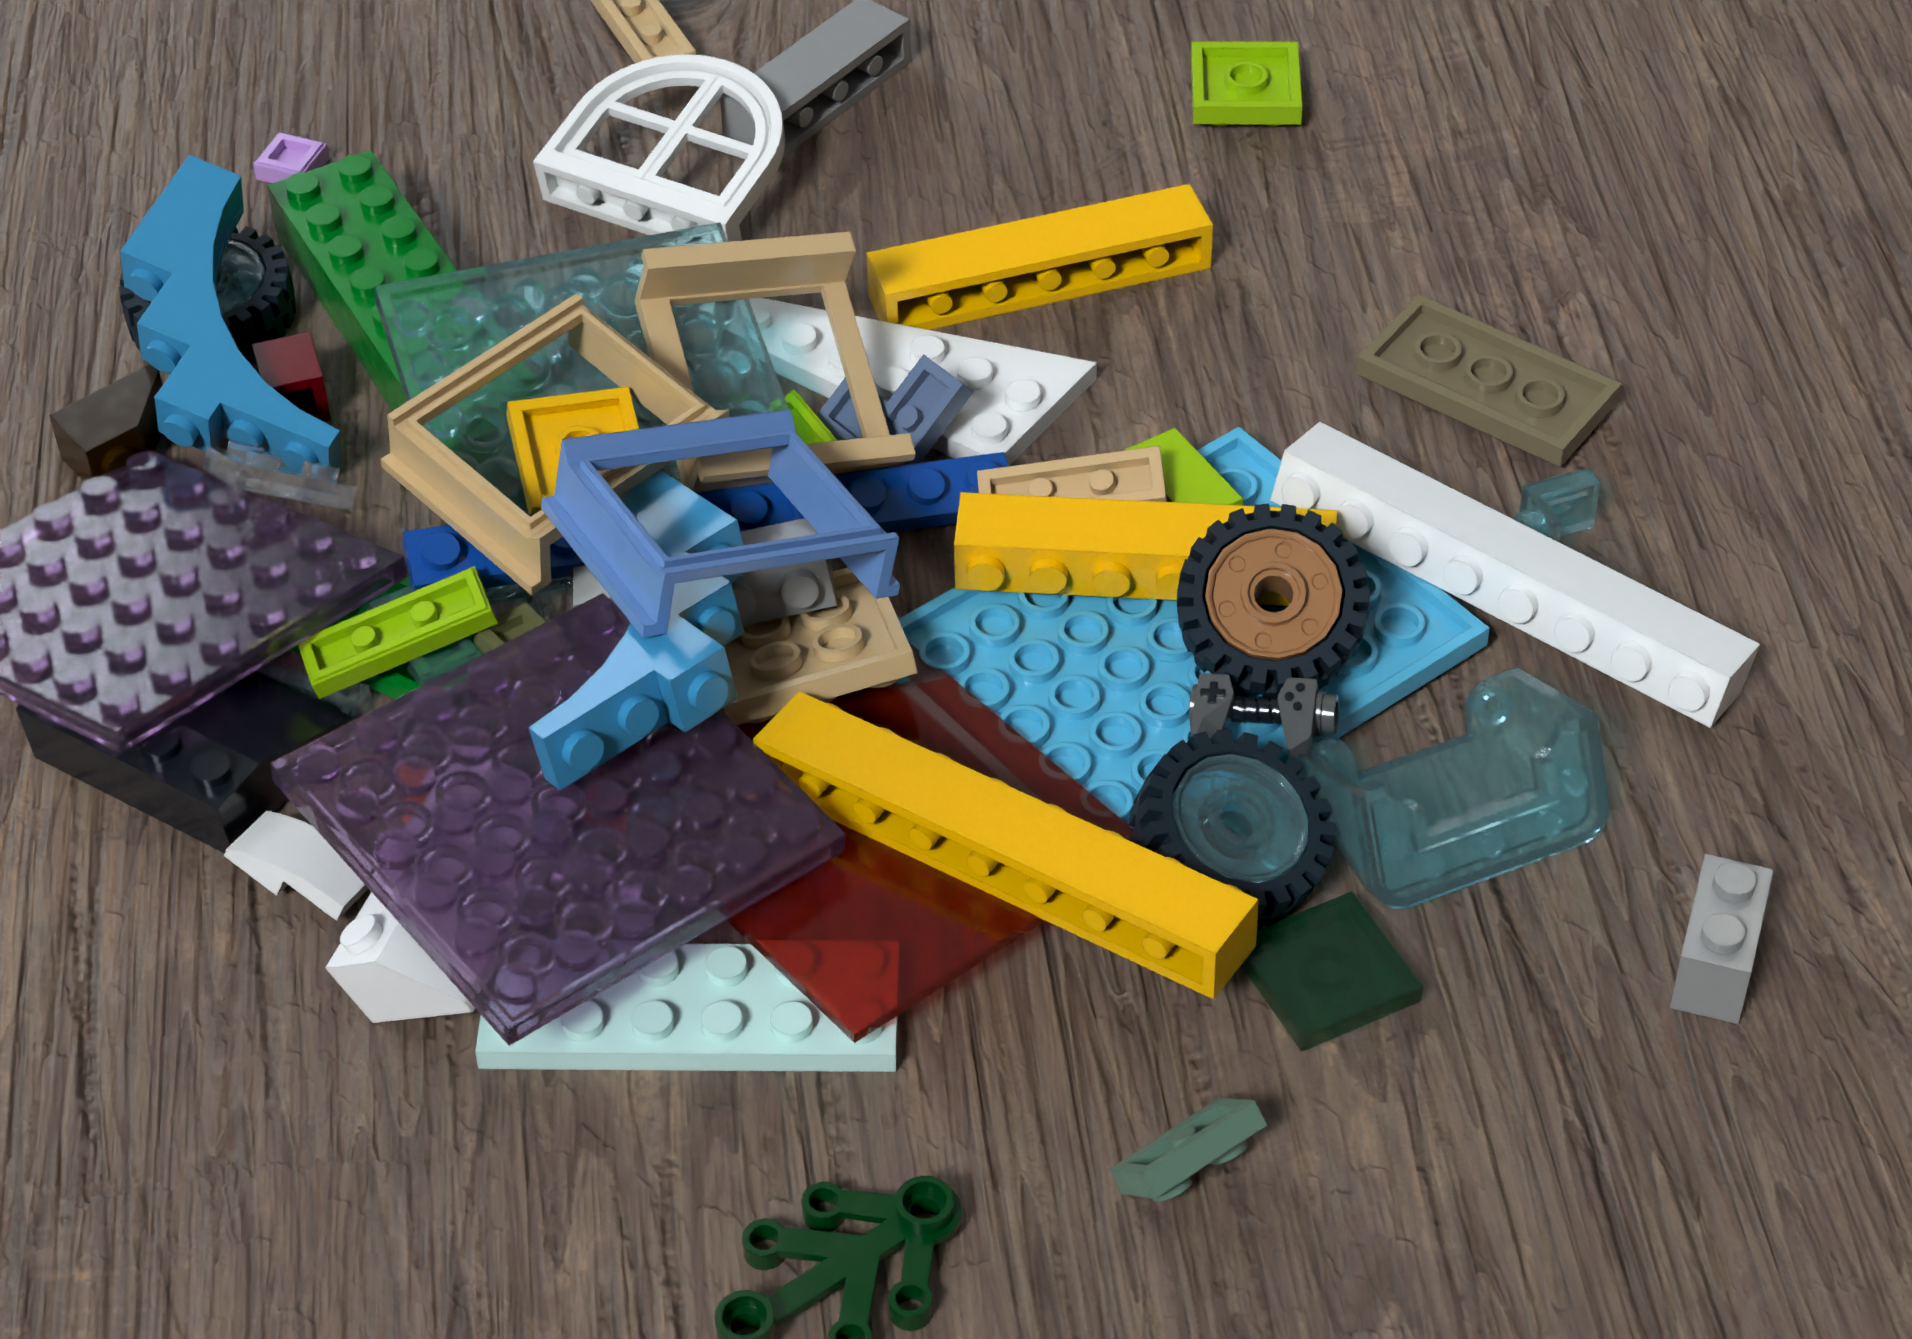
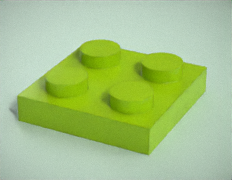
(1246, 83)

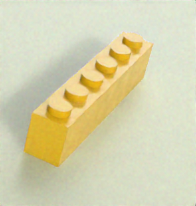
(1041, 259)
(1084, 544)

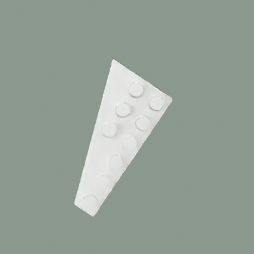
(1013, 387)

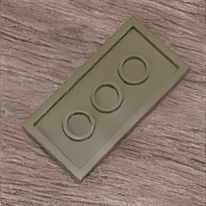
(1489, 379)

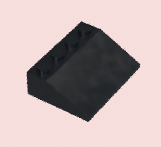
(205, 768)

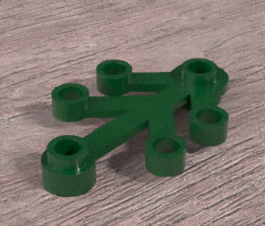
(846, 1259)

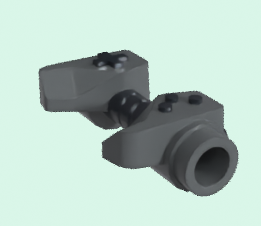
(1299, 708)

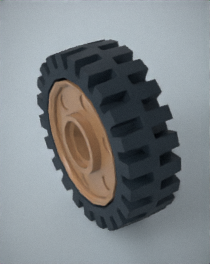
(1281, 556)

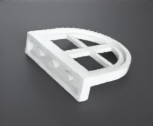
(642, 197)

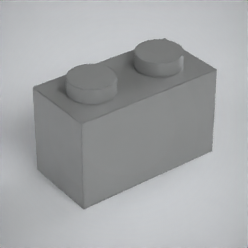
(1721, 939)

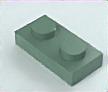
(1205, 1138)

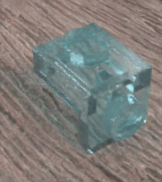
(1560, 504)

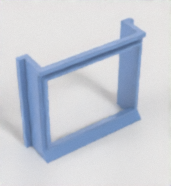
(637, 569)

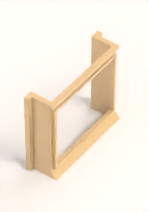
(758, 271)
(472, 503)

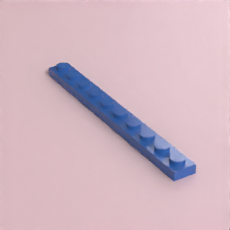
(893, 496)

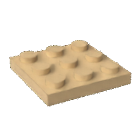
(818, 653)

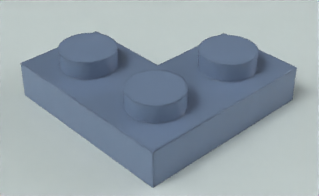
(919, 406)

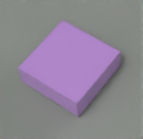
(289, 156)

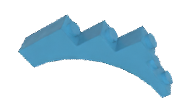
(211, 384)
(658, 677)

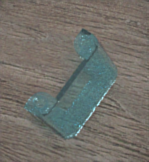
(1475, 805)

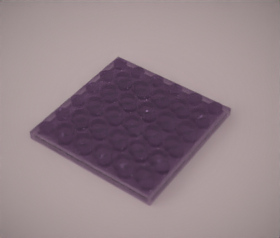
(165, 594)
(537, 888)

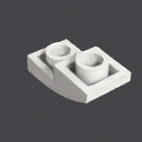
(293, 853)

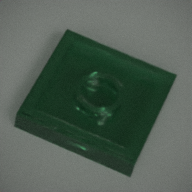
(1329, 971)

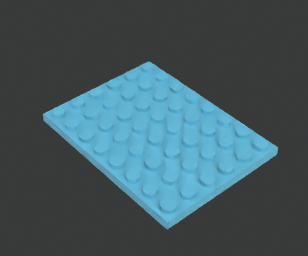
(1112, 682)

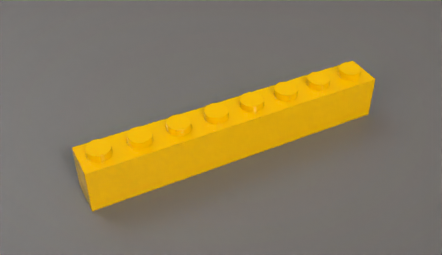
(1015, 845)

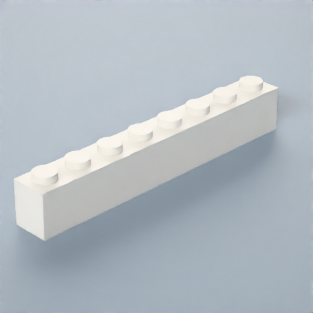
(1518, 574)

